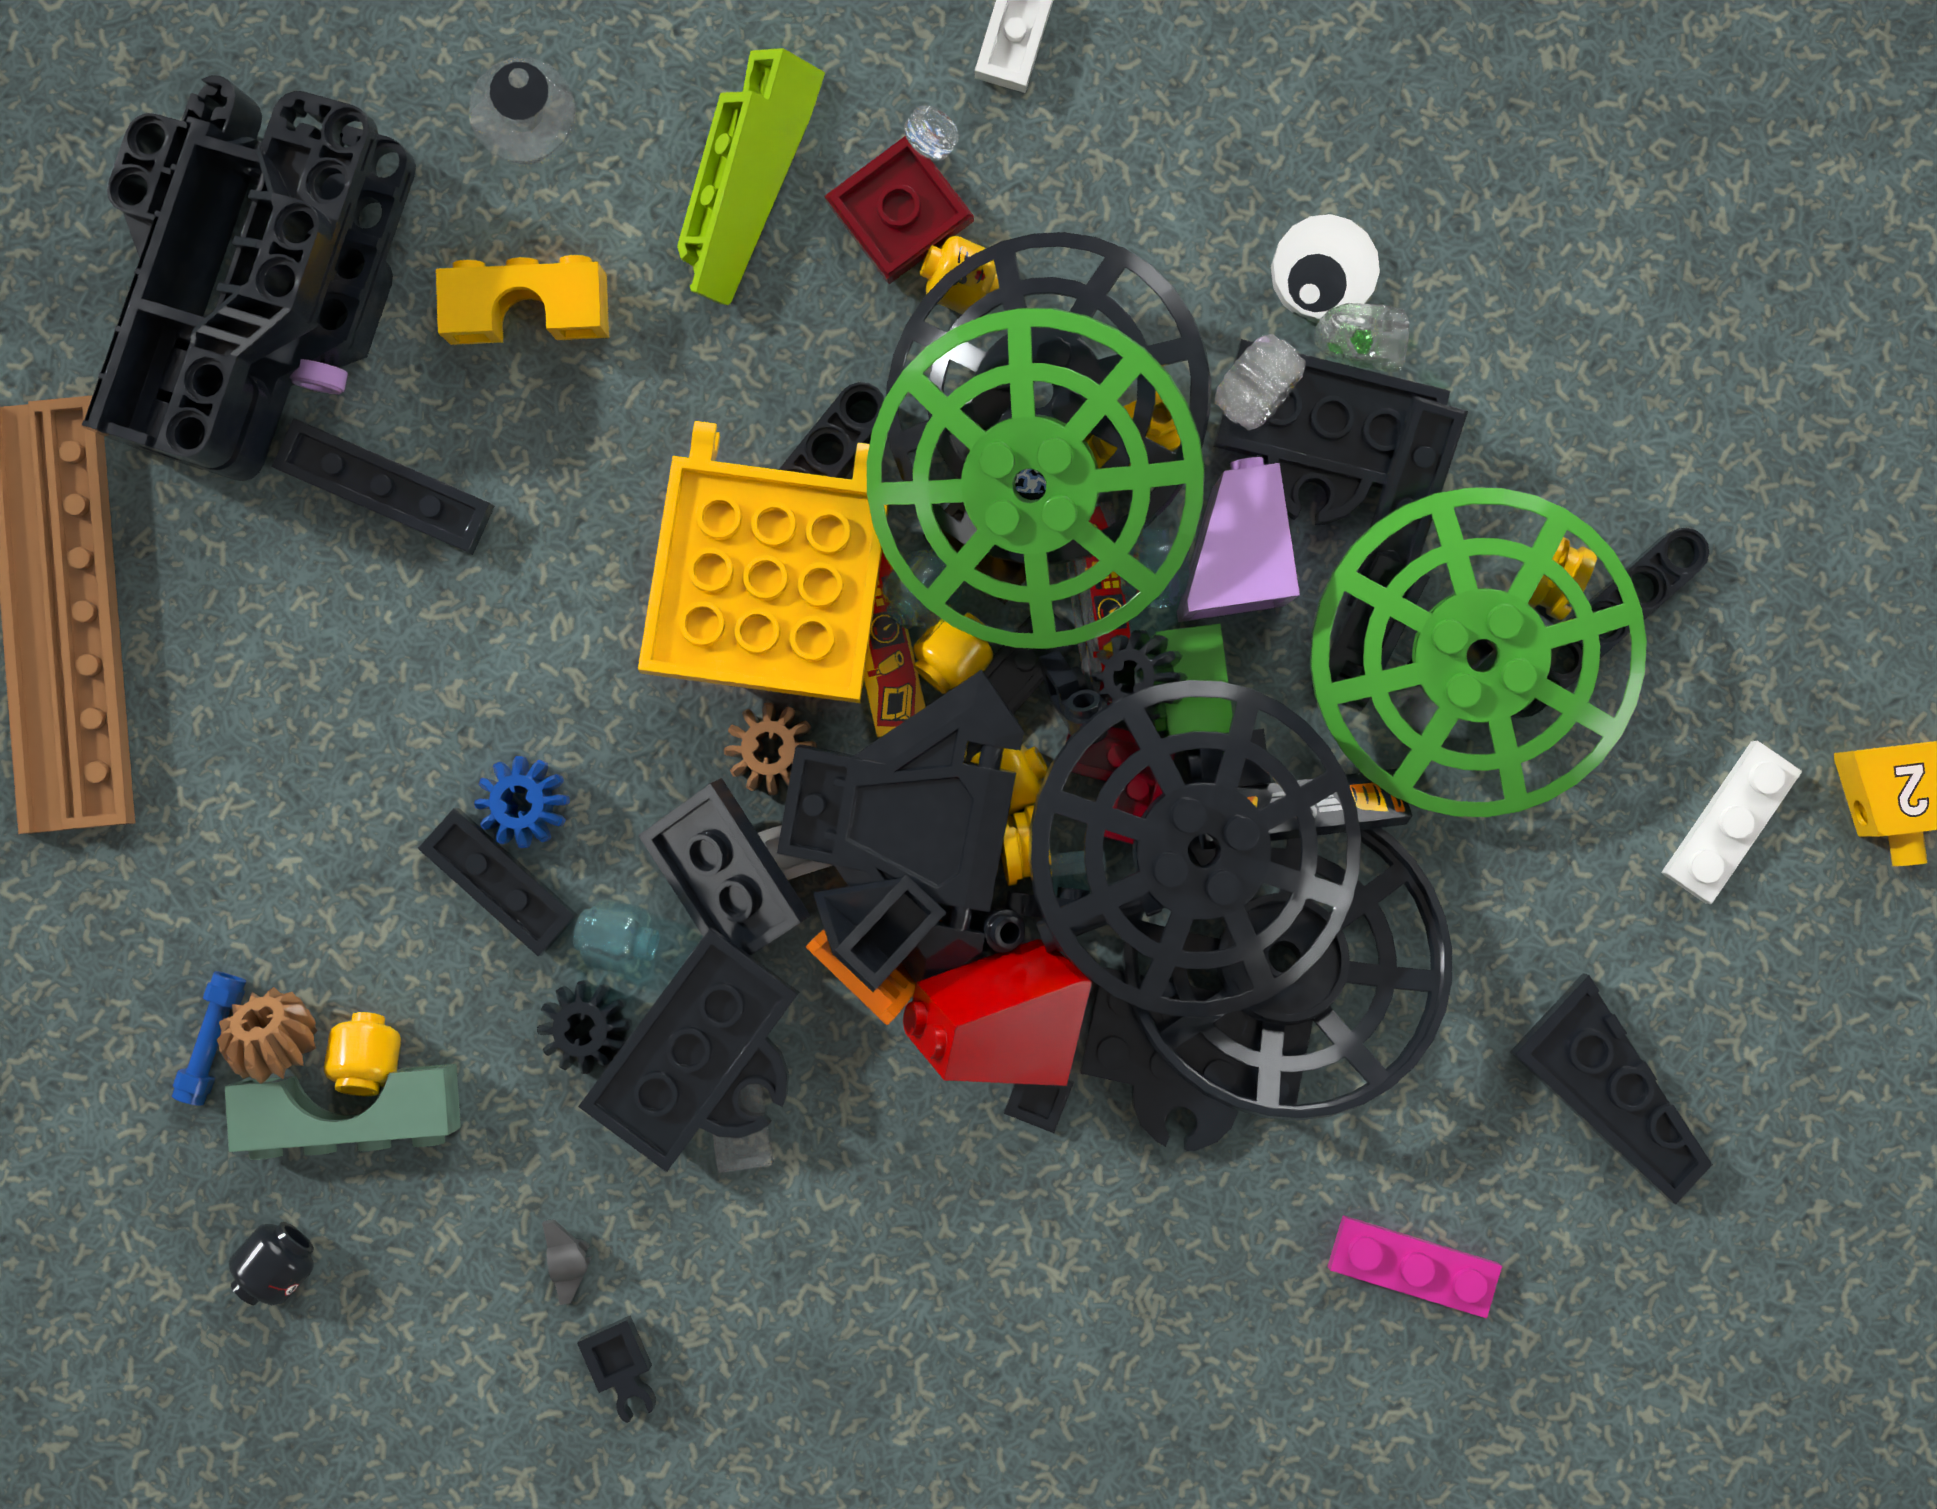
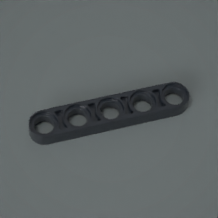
(1666, 581)

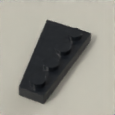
(1599, 1075)

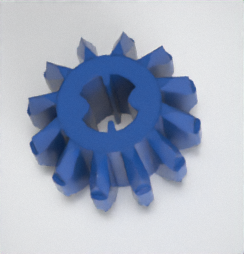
(504, 809)

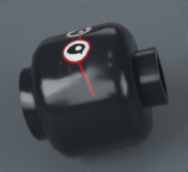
(271, 1264)

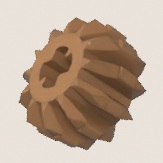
(752, 745)
(267, 1035)

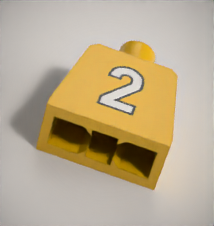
(1893, 795)

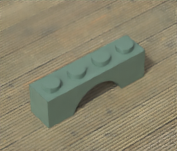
(280, 1115)

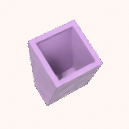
(1242, 546)

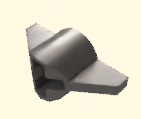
(565, 1260)

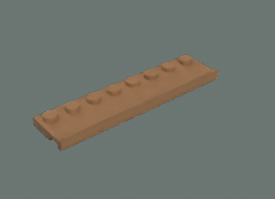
(61, 622)

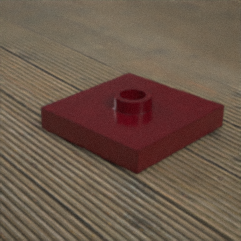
(899, 209)

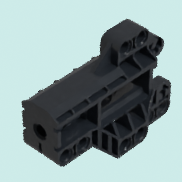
(219, 383)

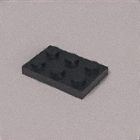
(724, 870)

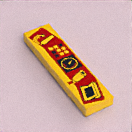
(889, 670)

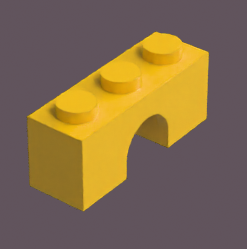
(477, 296)

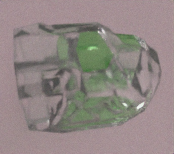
(1364, 336)

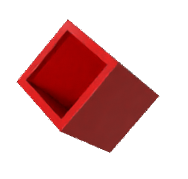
(1001, 1018)

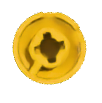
(1578, 564)
(1017, 846)

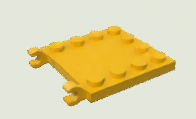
(762, 577)

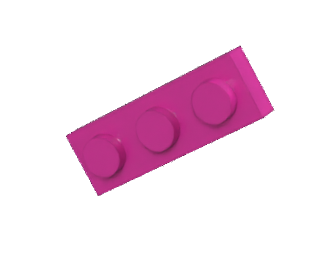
(1414, 1266)

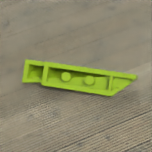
(745, 167)

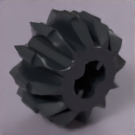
(1133, 656)
(566, 1020)

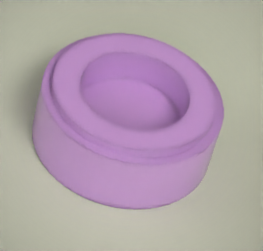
(320, 377)

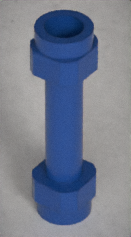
(194, 1082)

